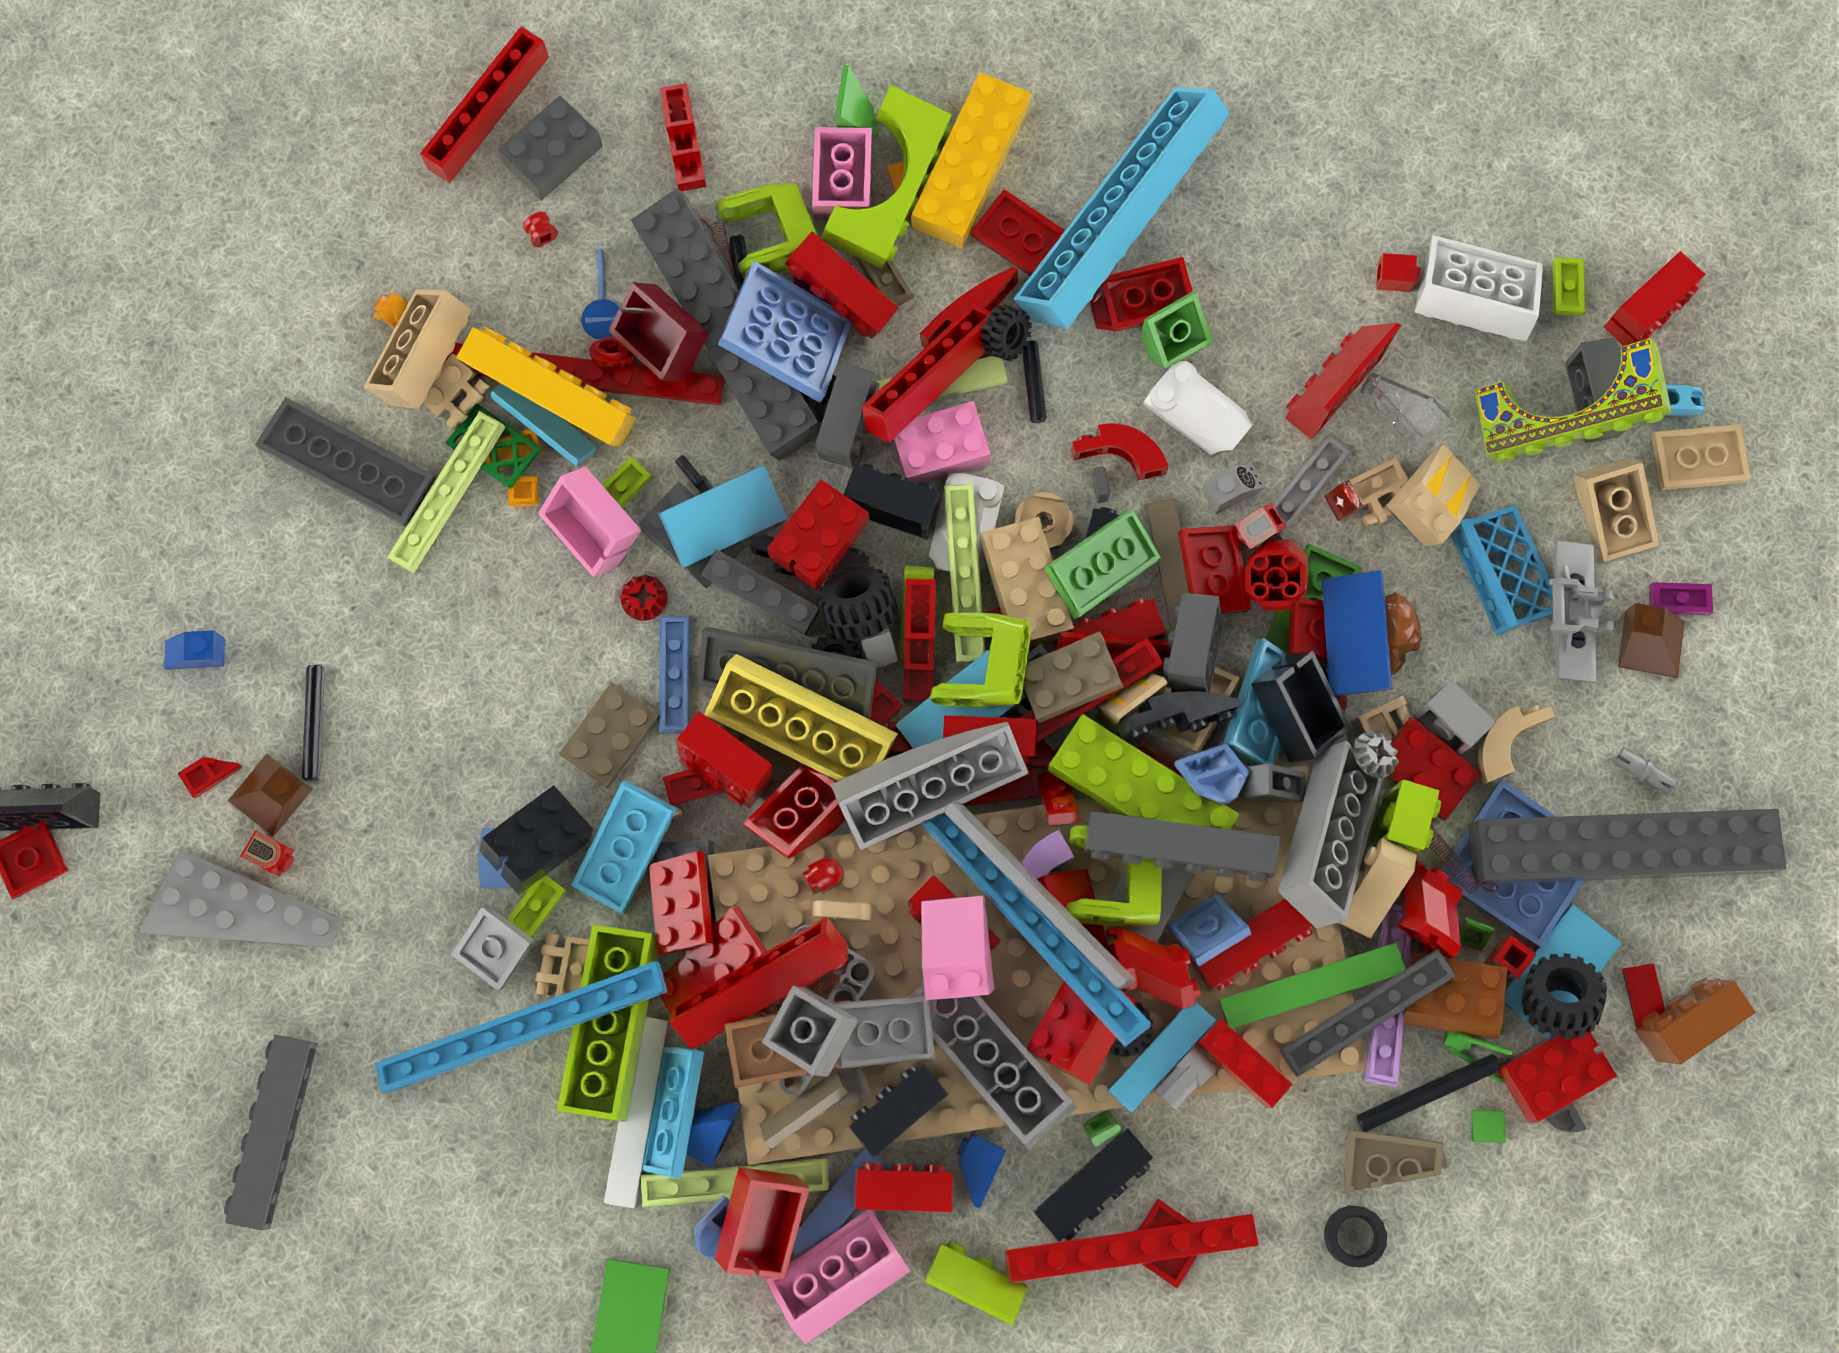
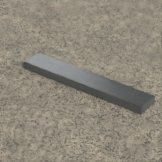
(1367, 1013)

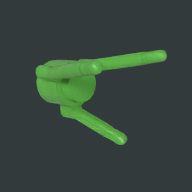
(1460, 1041)

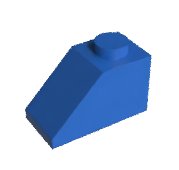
(194, 650)
(710, 1130)
(979, 1165)

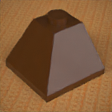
(1651, 640)
(270, 795)

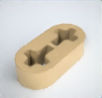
(842, 911)

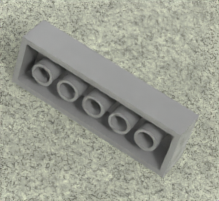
(1330, 837)

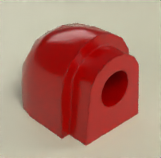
(824, 875)

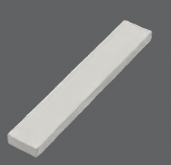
(632, 1135)

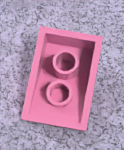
(956, 948)

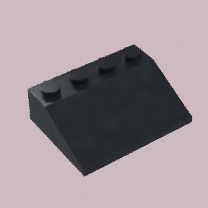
(57, 806)

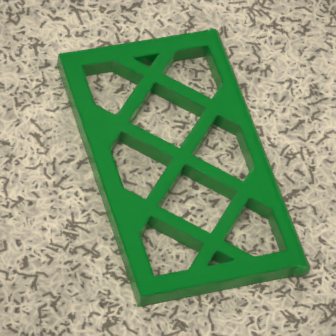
(517, 439)

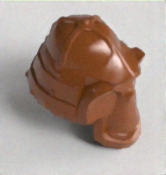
(1402, 628)

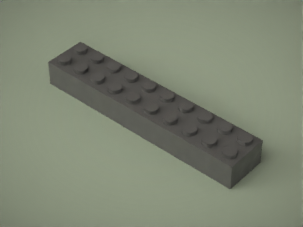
(708, 293)
(1626, 846)

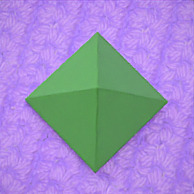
(1484, 933)

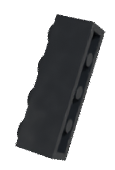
(1093, 1185)

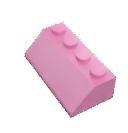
(838, 1276)

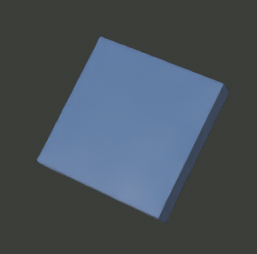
(1208, 929)

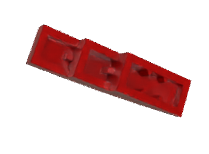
(682, 137)
(985, 295)
(919, 639)

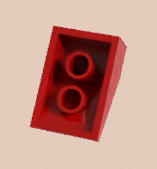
(797, 812)

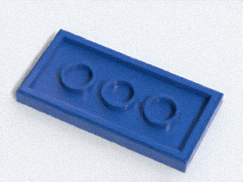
(1356, 633)

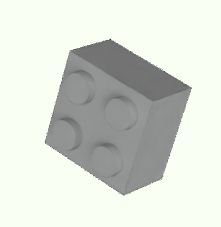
(1455, 717)
(810, 1031)

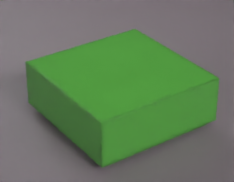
(1488, 1126)
(1102, 1128)

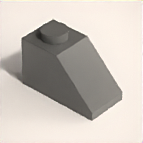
(1273, 784)

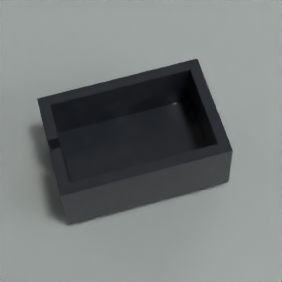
(894, 500)
(1301, 706)
(536, 839)
(897, 1109)

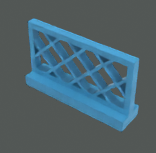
(1483, 573)

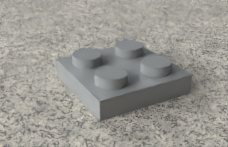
(492, 947)

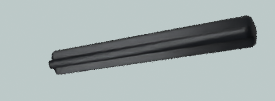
(1428, 1092)

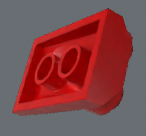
(1138, 293)

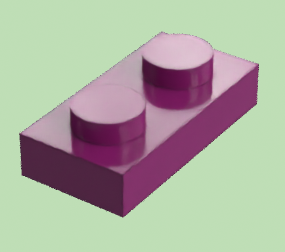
(1682, 598)

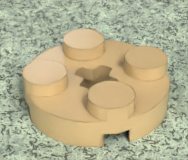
(1057, 511)

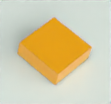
(524, 492)

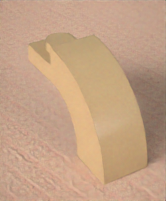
(1494, 748)

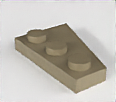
(1387, 1159)

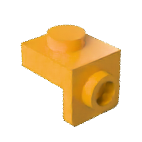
(390, 309)

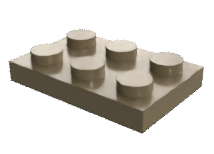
(1070, 677)
(609, 735)

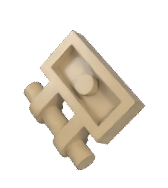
(448, 386)
(1377, 484)
(571, 968)

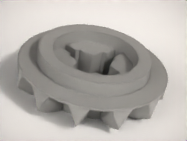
(1367, 758)

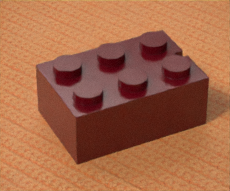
(661, 335)

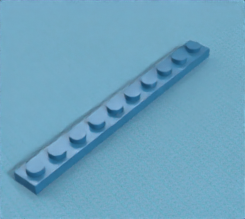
(1060, 953)
(521, 1027)

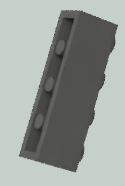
(760, 592)

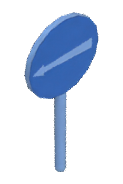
(600, 313)

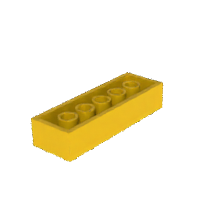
(970, 160)
(540, 383)

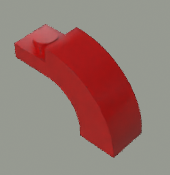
(1127, 443)

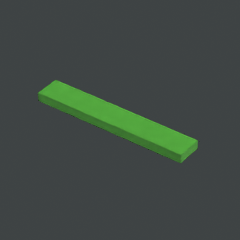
(1312, 986)

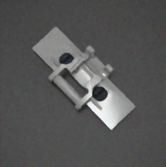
(1583, 611)

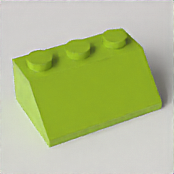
(976, 1282)

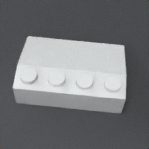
(1480, 289)

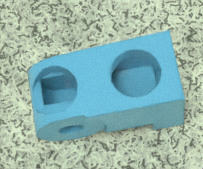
(1685, 400)

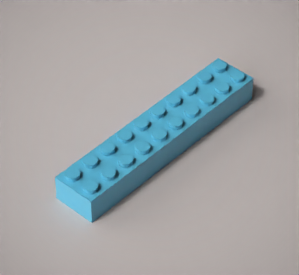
(1121, 206)

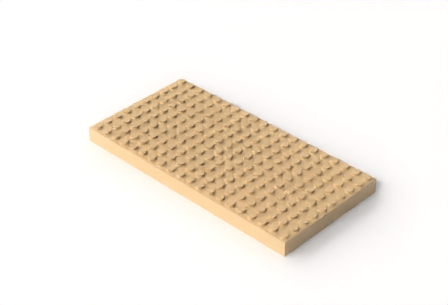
(889, 873)

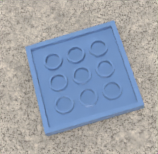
(785, 331)
(1523, 908)

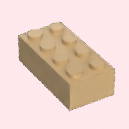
(418, 348)
(1021, 584)

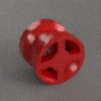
(540, 229)

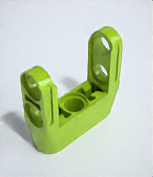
(790, 214)
(1005, 662)
(1142, 895)

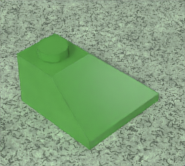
(853, 105)
(1176, 331)

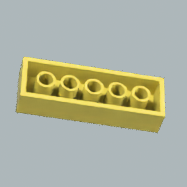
(797, 721)

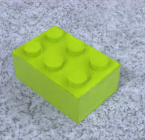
(1407, 816)

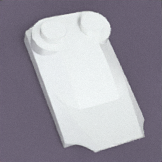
(1198, 409)
(987, 505)

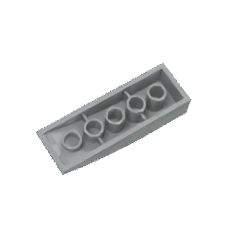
(927, 781)
(998, 1067)

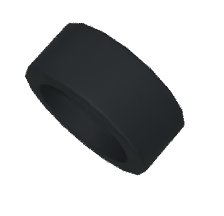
(1378, 1228)

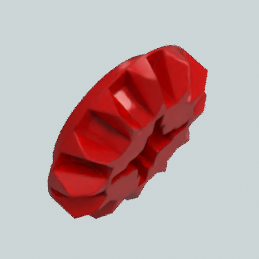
(610, 352)
(652, 607)

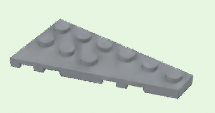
(221, 905)

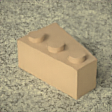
(1378, 885)

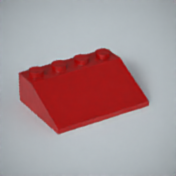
(1340, 377)

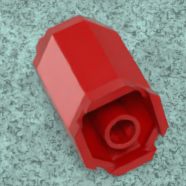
(1277, 575)
(1431, 910)
(1157, 968)

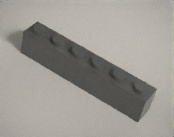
(1182, 845)
(270, 1133)

